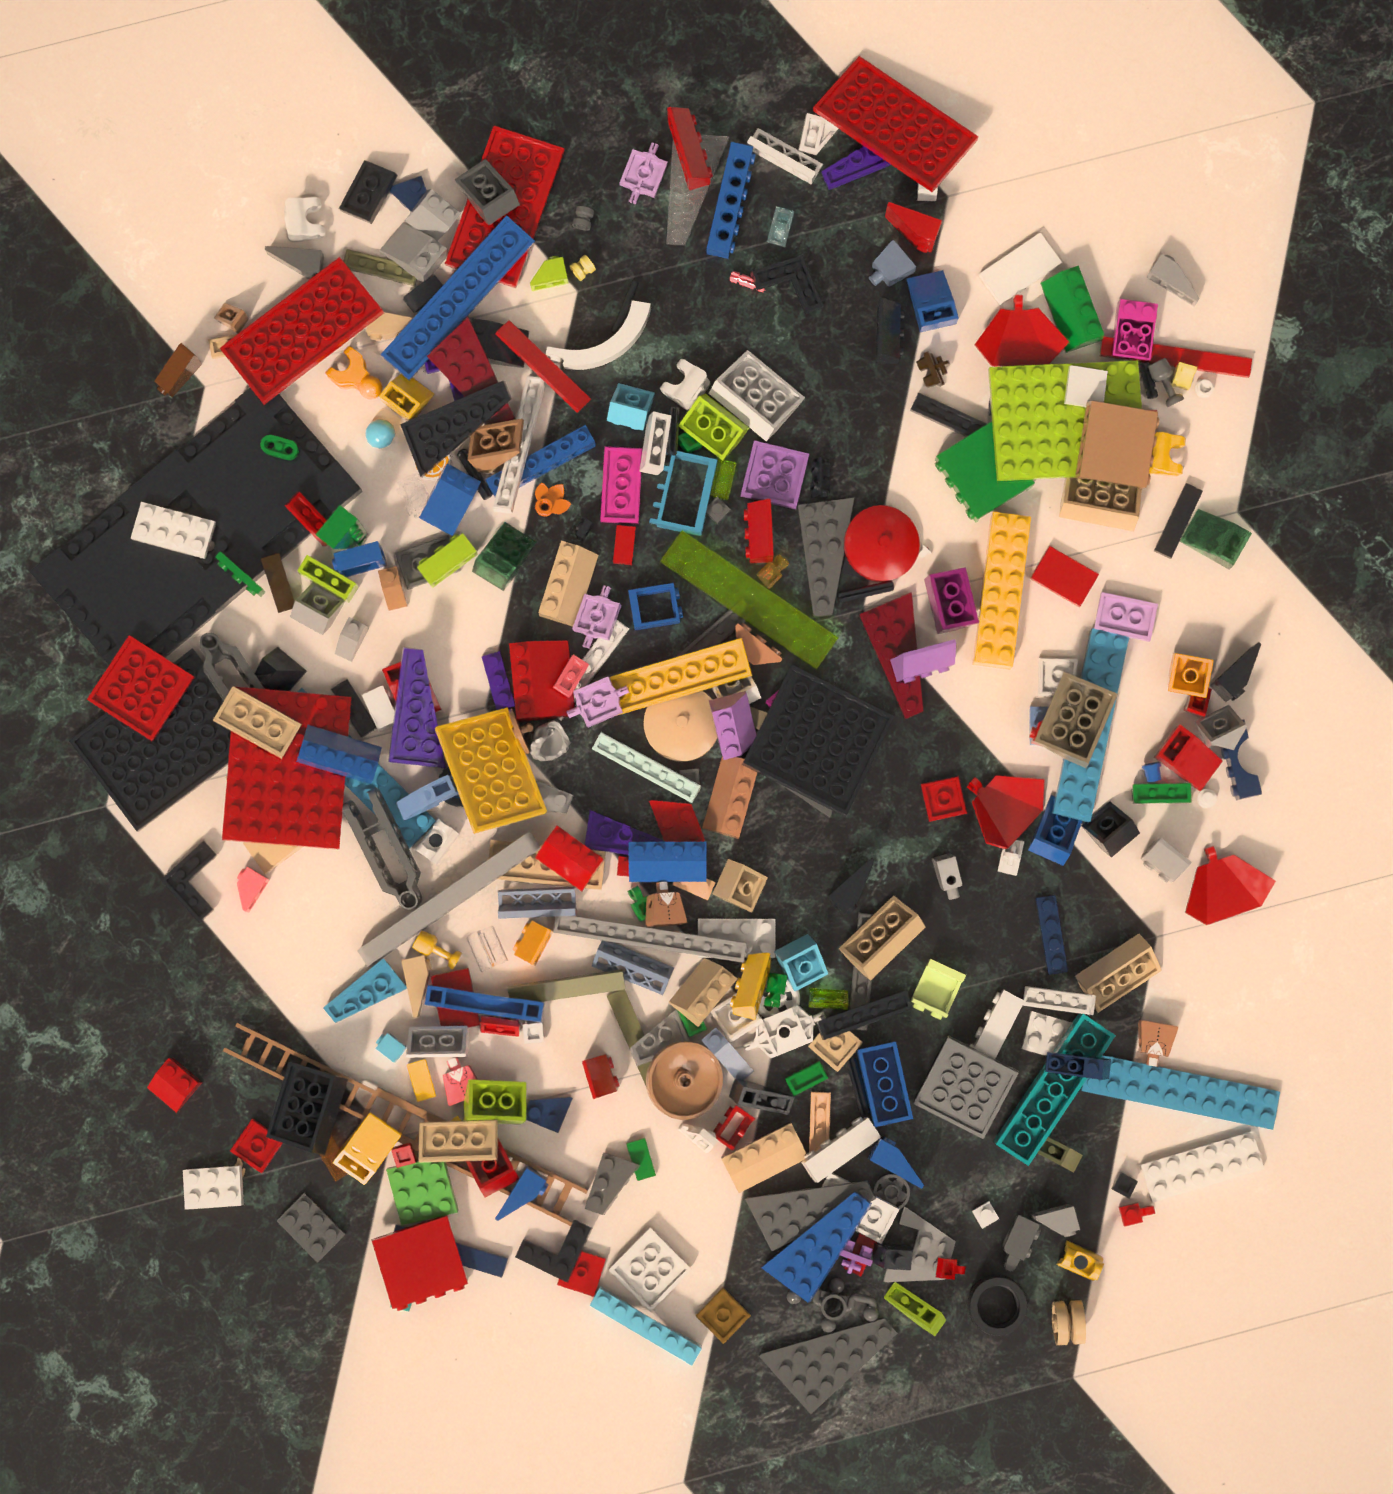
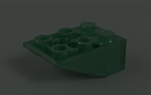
(1216, 538)
(503, 556)

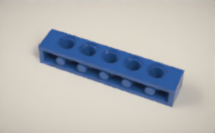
(745, 155)
(550, 457)

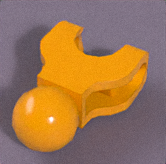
(356, 376)

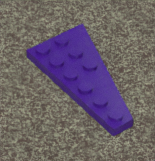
(414, 719)

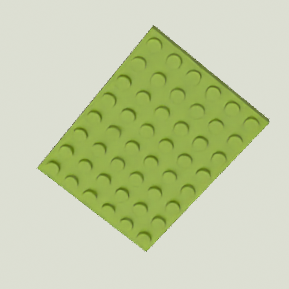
(1032, 425)

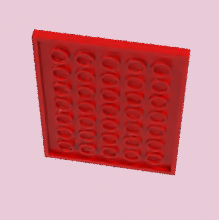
(280, 798)

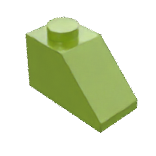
(550, 274)

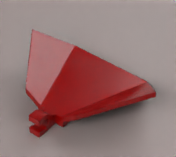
(1020, 338)
(1006, 807)
(1226, 888)

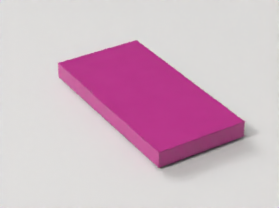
(621, 485)

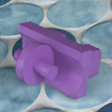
(863, 1257)

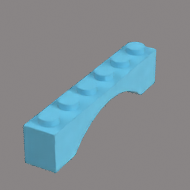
(645, 1326)

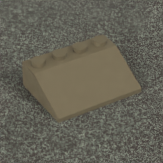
(1075, 719)

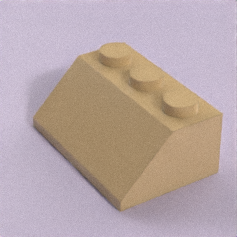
(702, 991)

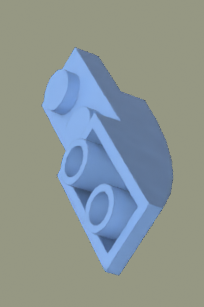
(427, 797)

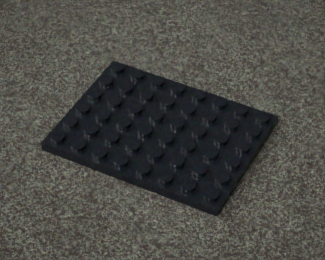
(155, 775)

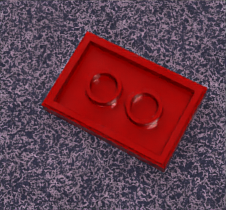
(1064, 576)
(461, 981)

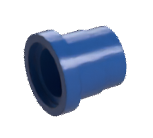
(1152, 771)

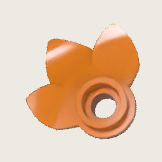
(553, 498)

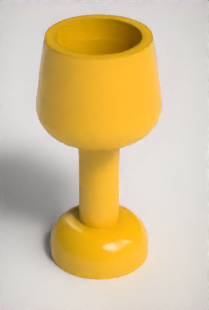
(426, 944)

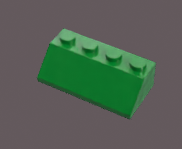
(1072, 308)

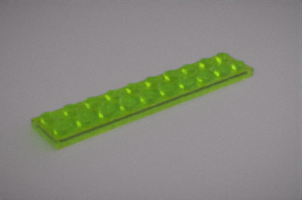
(749, 599)

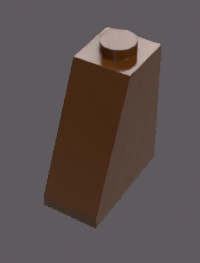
(177, 371)

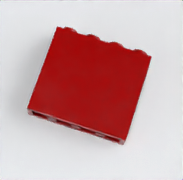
(419, 1262)

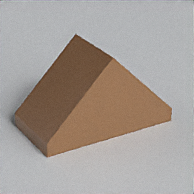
(232, 317)

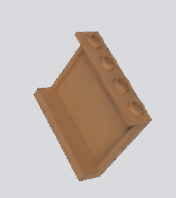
(1117, 444)

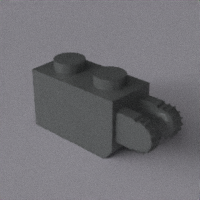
(1019, 1241)

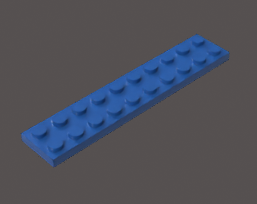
(458, 297)

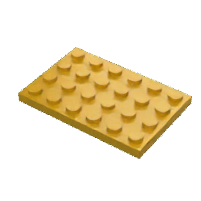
(490, 770)

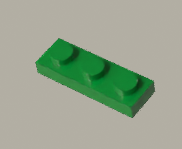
(239, 575)
(1161, 793)

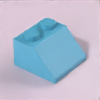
(630, 406)
(801, 962)

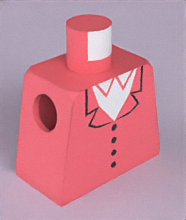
(456, 1081)

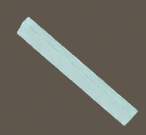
(646, 767)

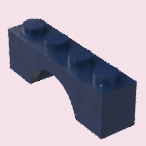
(1243, 783)

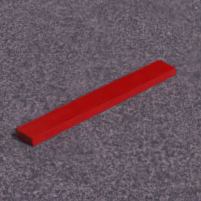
(1203, 360)

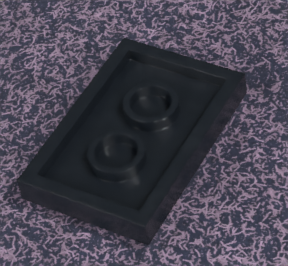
(368, 192)

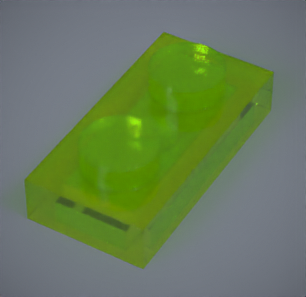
(723, 479)
(828, 998)

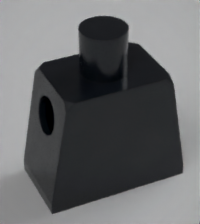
(895, 1256)

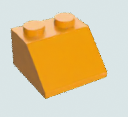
(1189, 675)
(532, 943)

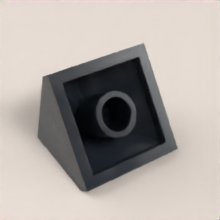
(279, 671)

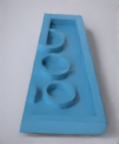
(368, 990)

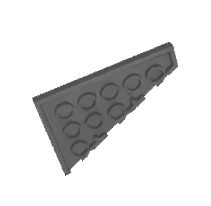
(823, 1364)

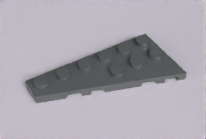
(823, 535)
(791, 1213)

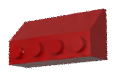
(688, 147)

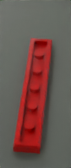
(543, 366)

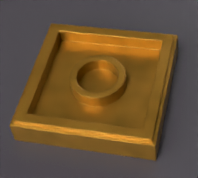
(723, 1315)

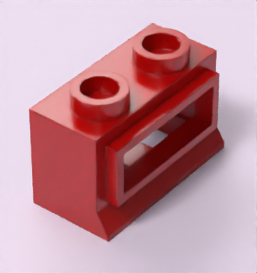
(740, 1131)

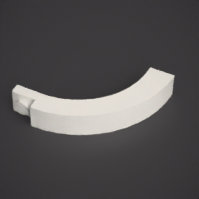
(609, 350)

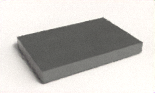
(410, 558)

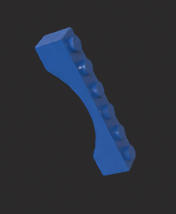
(484, 1004)

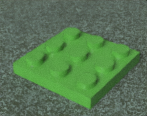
(422, 1191)

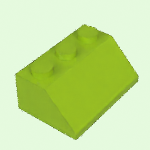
(713, 426)
(495, 1101)

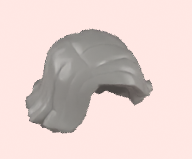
(549, 742)

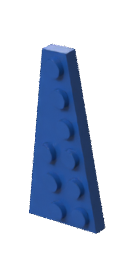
(813, 1254)

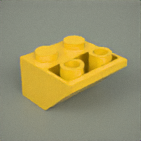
(406, 397)

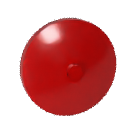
(881, 543)

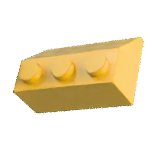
(751, 985)

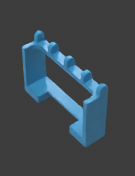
(697, 530)

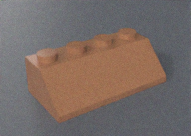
(730, 798)

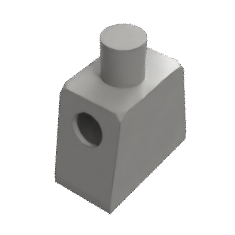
(944, 867)

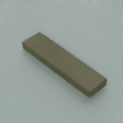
(377, 267)

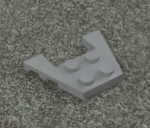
(928, 1246)

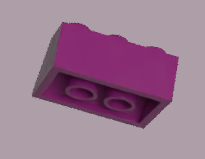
(951, 600)

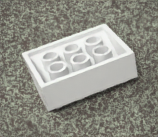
(756, 395)

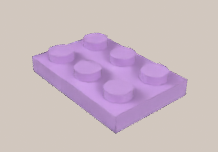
(1125, 616)

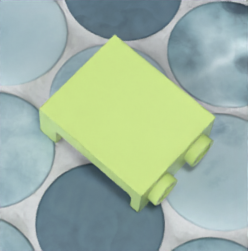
(937, 989)

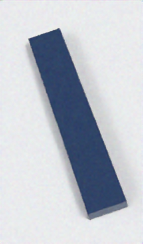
(478, 1259)

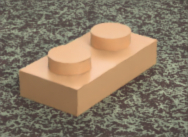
(700, 889)

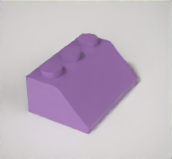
(924, 661)
(733, 724)

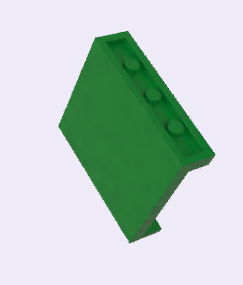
(972, 474)

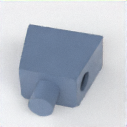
(891, 265)

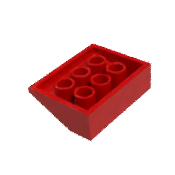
(534, 673)

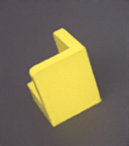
(1183, 376)

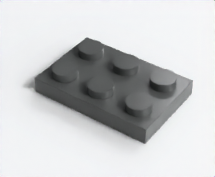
(311, 1227)

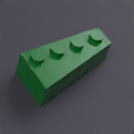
(342, 530)

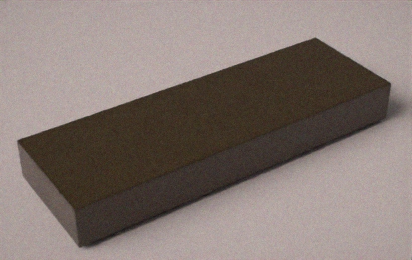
(278, 582)

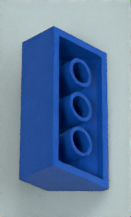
(339, 754)
(667, 861)

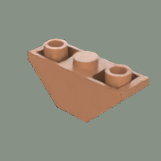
(755, 647)

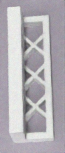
(782, 160)

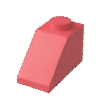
(250, 887)

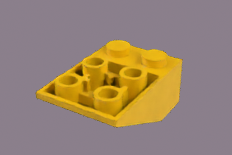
(366, 1148)

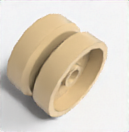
(1068, 1322)

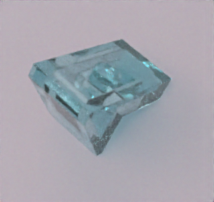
(780, 226)

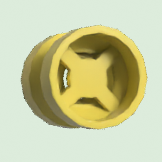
(582, 267)

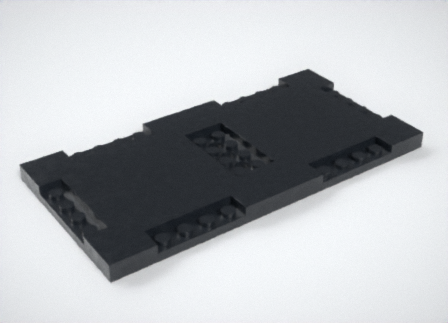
(221, 475)

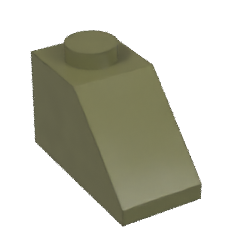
(1060, 1154)

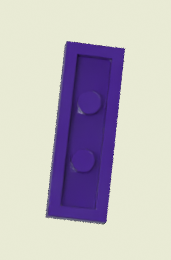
(498, 681)

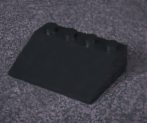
(306, 1108)

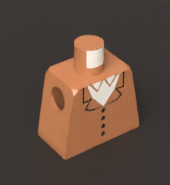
(664, 908)
(1155, 1040)

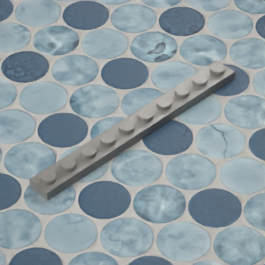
(650, 938)

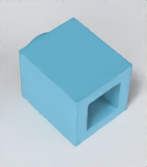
(390, 1047)

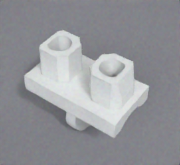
(1011, 858)

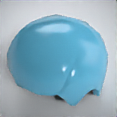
(380, 433)

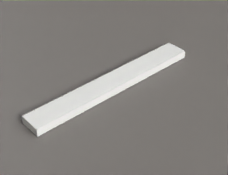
(514, 468)

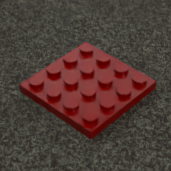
(140, 688)

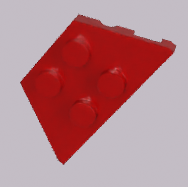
(677, 821)

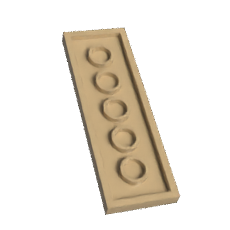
(536, 872)

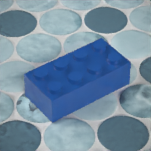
(884, 1084)

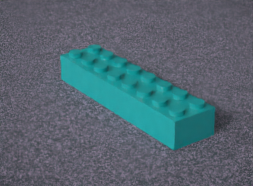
(1051, 1092)

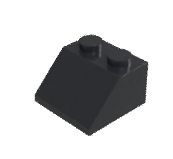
(1111, 829)

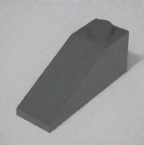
(303, 261)

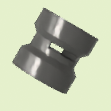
(583, 218)

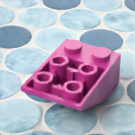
(1134, 329)

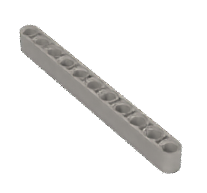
(449, 899)

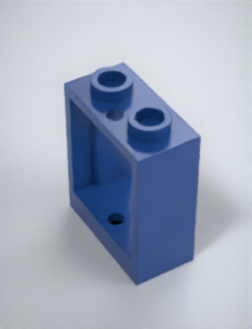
(359, 559)
(677, 611)

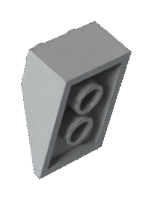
(415, 252)

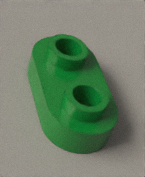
(280, 447)

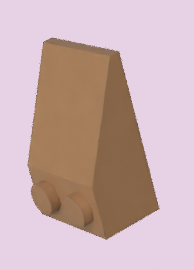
(495, 444)

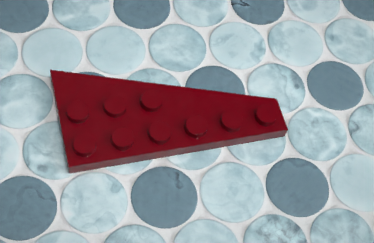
(467, 366)
(892, 634)

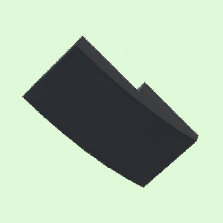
(422, 294)

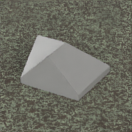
(1221, 728)

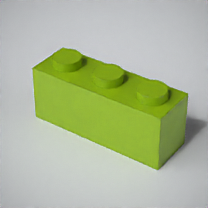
(447, 560)
(328, 578)

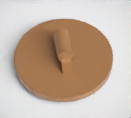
(519, 731)

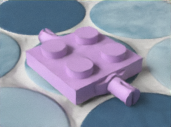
(643, 173)
(596, 617)
(598, 701)

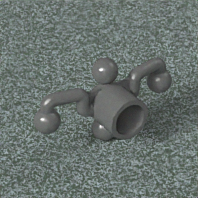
(836, 1286)

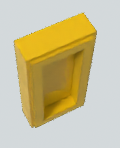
(421, 1080)

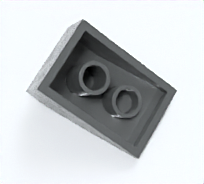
(487, 191)

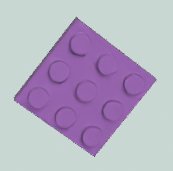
(775, 474)

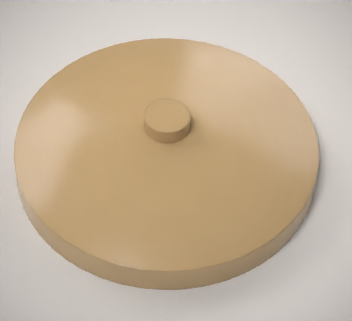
(681, 727)

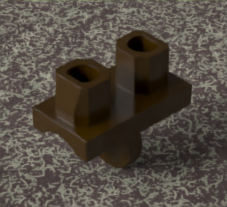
(935, 377)

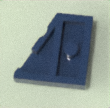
(409, 192)
(548, 1112)

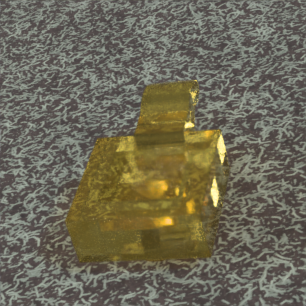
(771, 571)

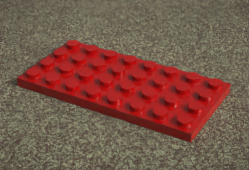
(895, 124)
(530, 171)
(301, 330)

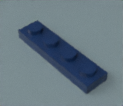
(1051, 935)

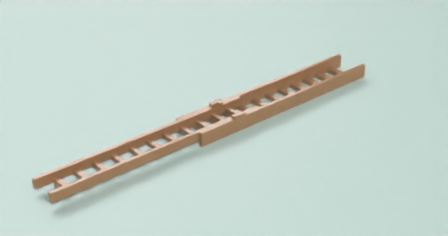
(411, 1108)

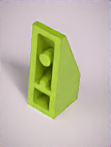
(915, 1308)

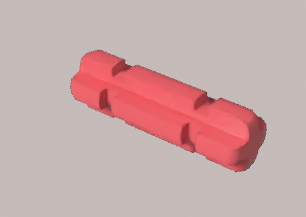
(743, 280)

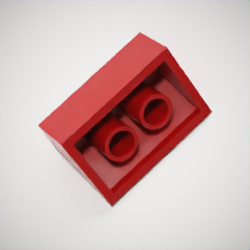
(759, 531)
(569, 858)

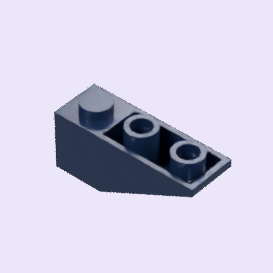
(1078, 1065)

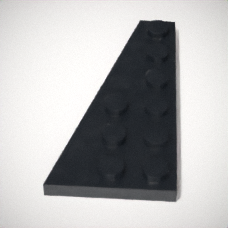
(445, 428)

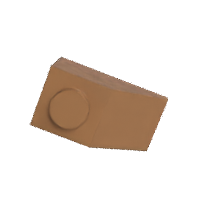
(392, 588)

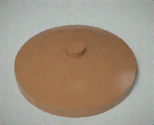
(684, 1080)

